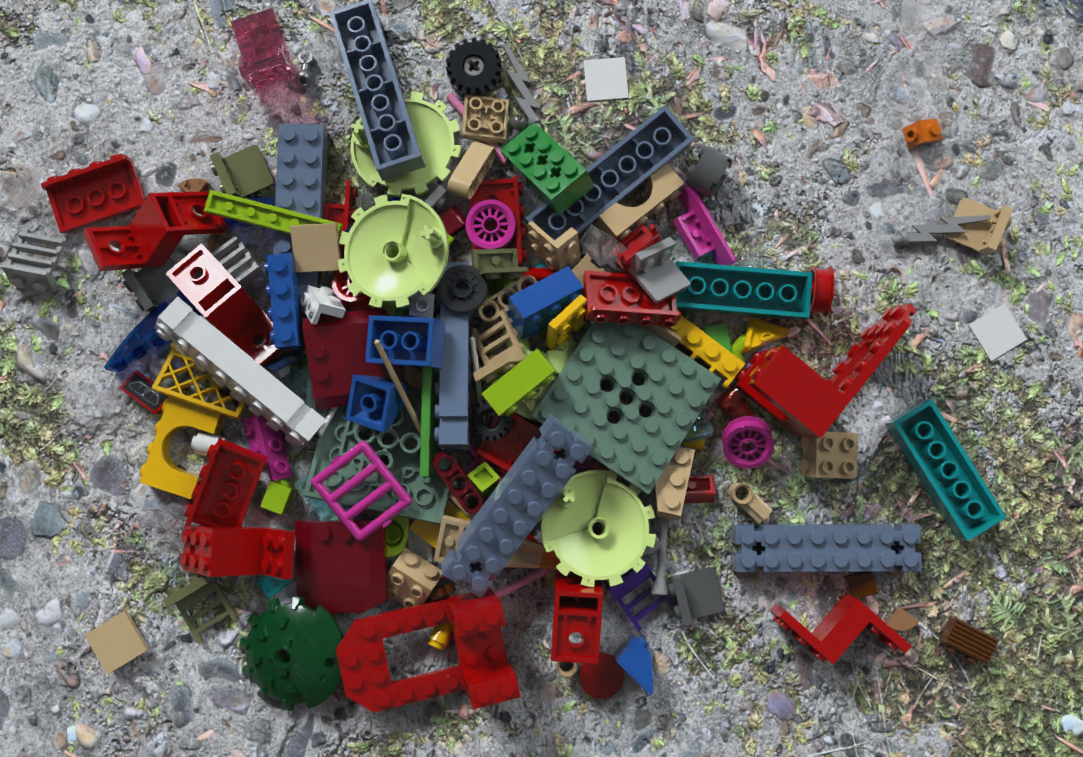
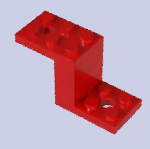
(153, 231)
(224, 303)
(238, 551)
(576, 610)
(840, 629)

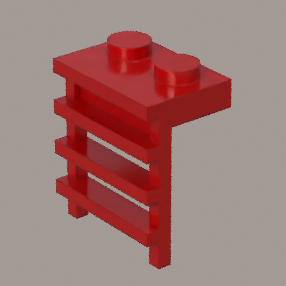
(635, 242)

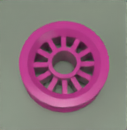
(499, 207)
(747, 430)

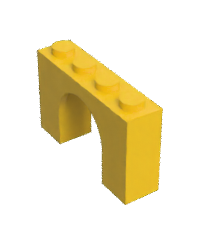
(159, 467)

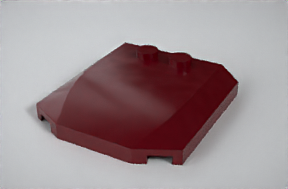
(337, 353)
(337, 568)

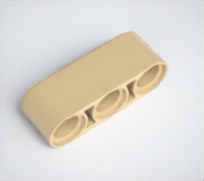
(471, 170)
(496, 300)

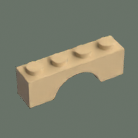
(619, 219)

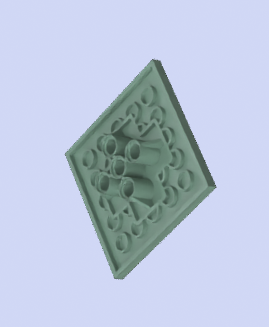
(671, 390)
(427, 493)

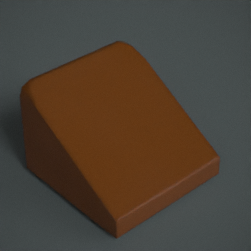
(862, 584)

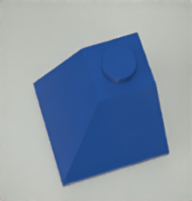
(374, 402)
(636, 661)

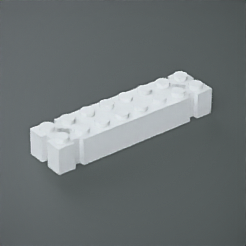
(238, 372)

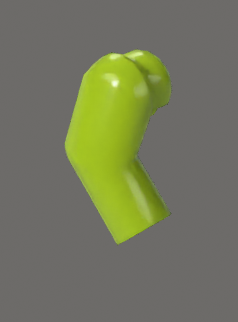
(737, 347)

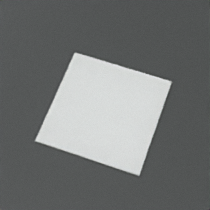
(606, 79)
(997, 332)

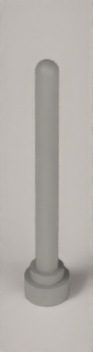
(660, 585)

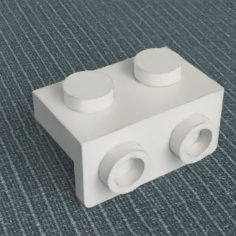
(320, 301)

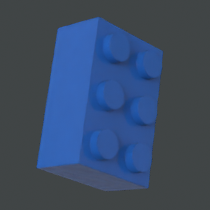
(543, 301)
(406, 341)

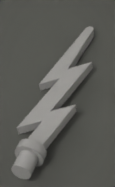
(518, 79)
(924, 231)

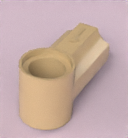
(750, 503)

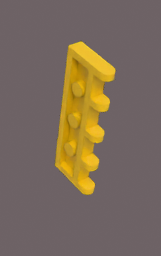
(707, 350)

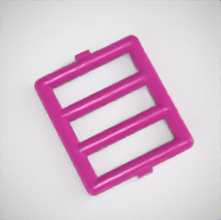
(376, 465)

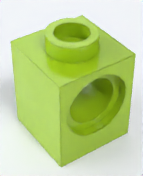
(484, 480)
(278, 496)

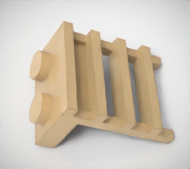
(505, 360)

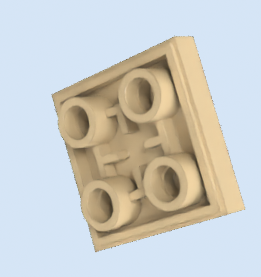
(485, 119)
(315, 247)
(116, 642)

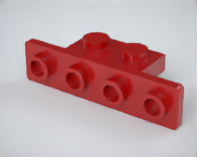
(342, 212)

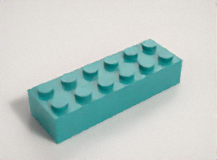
(745, 291)
(945, 470)

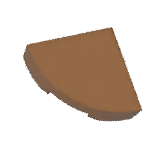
(194, 185)
(901, 620)

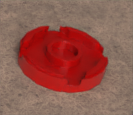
(601, 679)

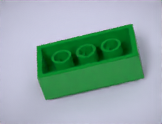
(547, 168)

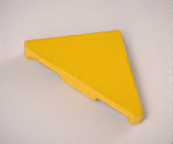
(762, 333)

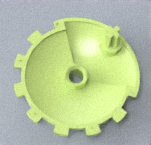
(435, 141)
(380, 231)
(625, 528)

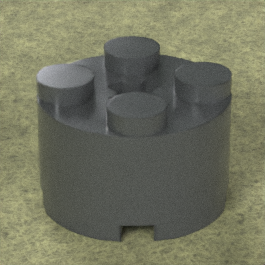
(709, 171)

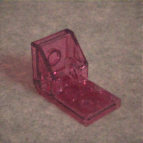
(262, 49)

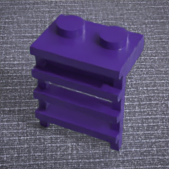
(631, 581)

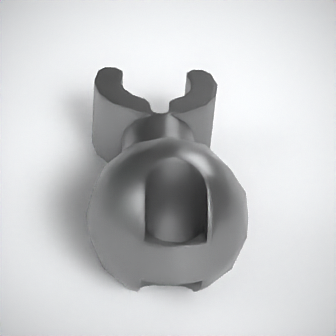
(304, 77)
(517, 126)

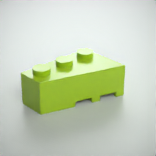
(520, 383)

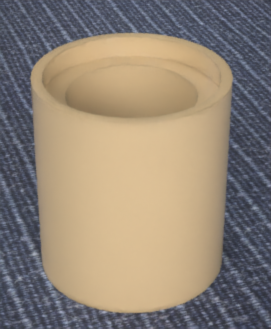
(566, 672)

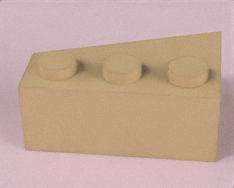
(672, 485)

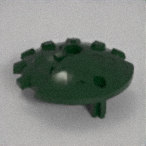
(311, 642)

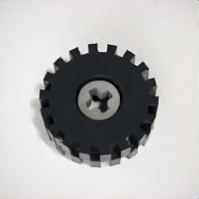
(471, 81)

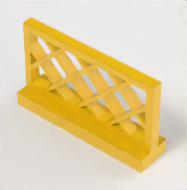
(214, 406)

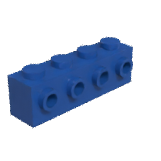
(284, 302)

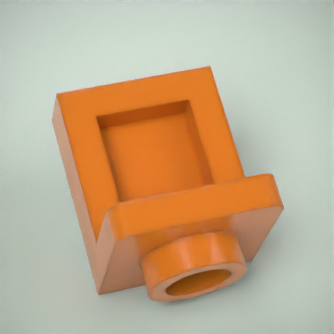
(922, 132)

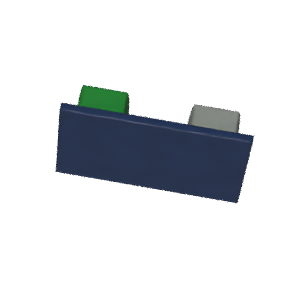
(279, 366)

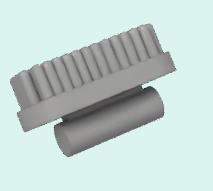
(155, 368)

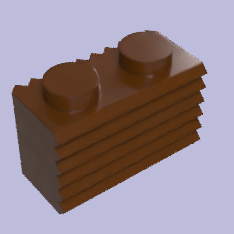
(969, 640)

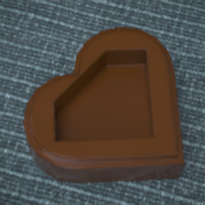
(442, 591)

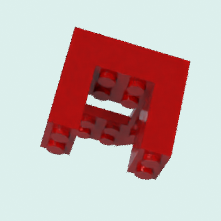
(803, 398)
(478, 643)

